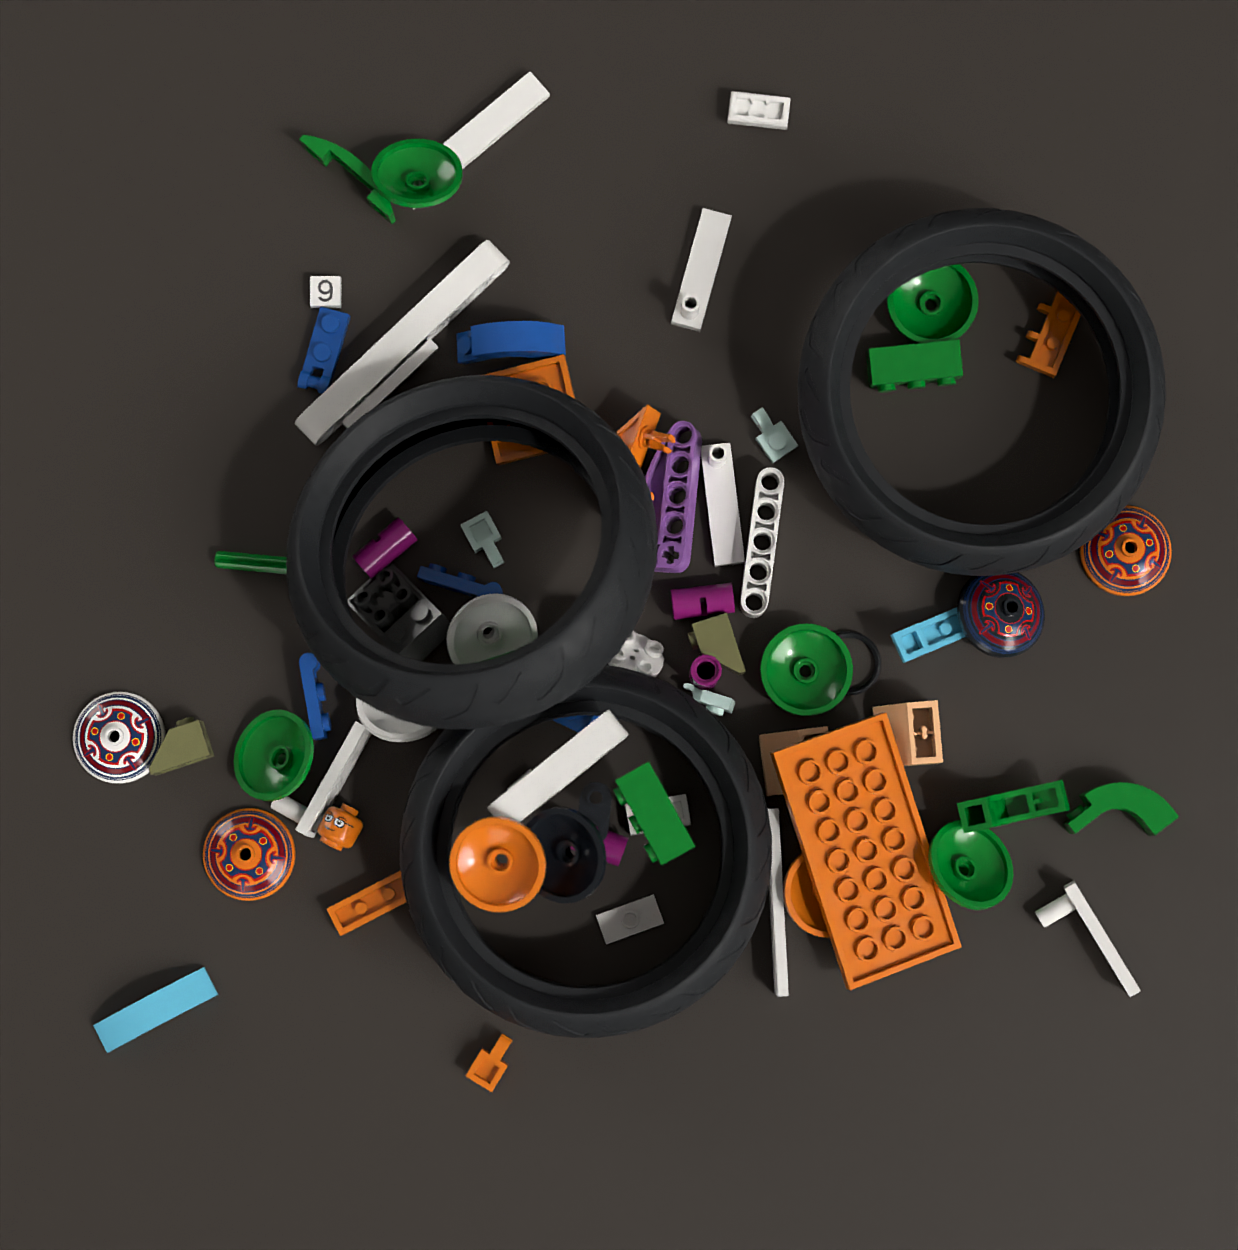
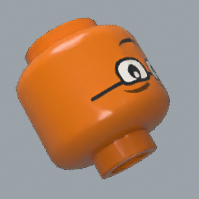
(340, 827)

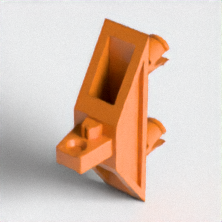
(640, 435)

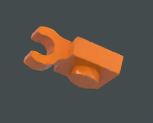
(488, 1066)

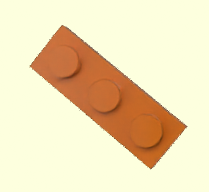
(368, 904)

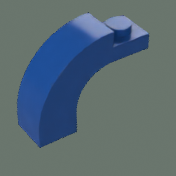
(510, 339)

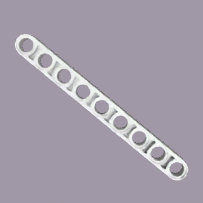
(402, 341)

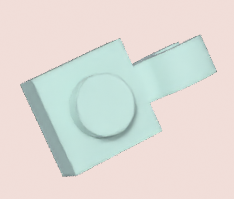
(775, 439)
(482, 535)
(714, 702)

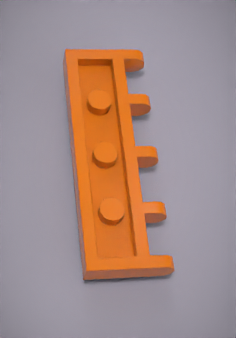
(1053, 337)

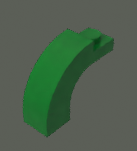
(1140, 802)
(1013, 806)

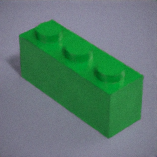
(914, 365)
(653, 814)

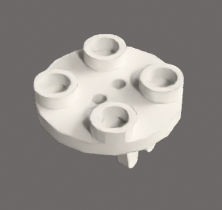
(640, 655)

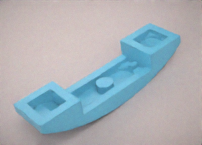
(928, 635)
(155, 1009)

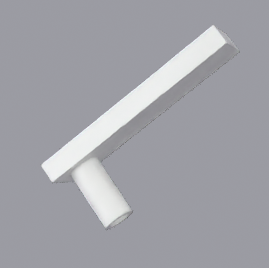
(701, 269)
(392, 382)
(722, 504)
(311, 816)
(1075, 900)

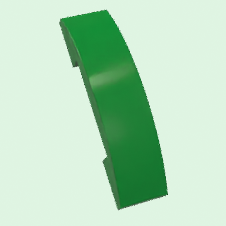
(325, 151)

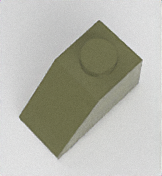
(717, 639)
(182, 747)

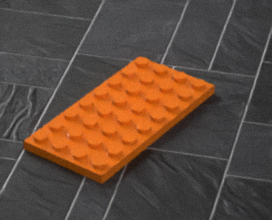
(865, 850)

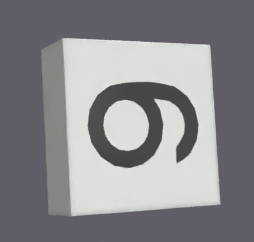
(325, 291)

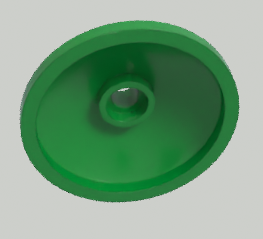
(416, 173)
(955, 302)
(810, 647)
(262, 755)
(980, 858)

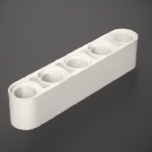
(765, 528)
(560, 768)

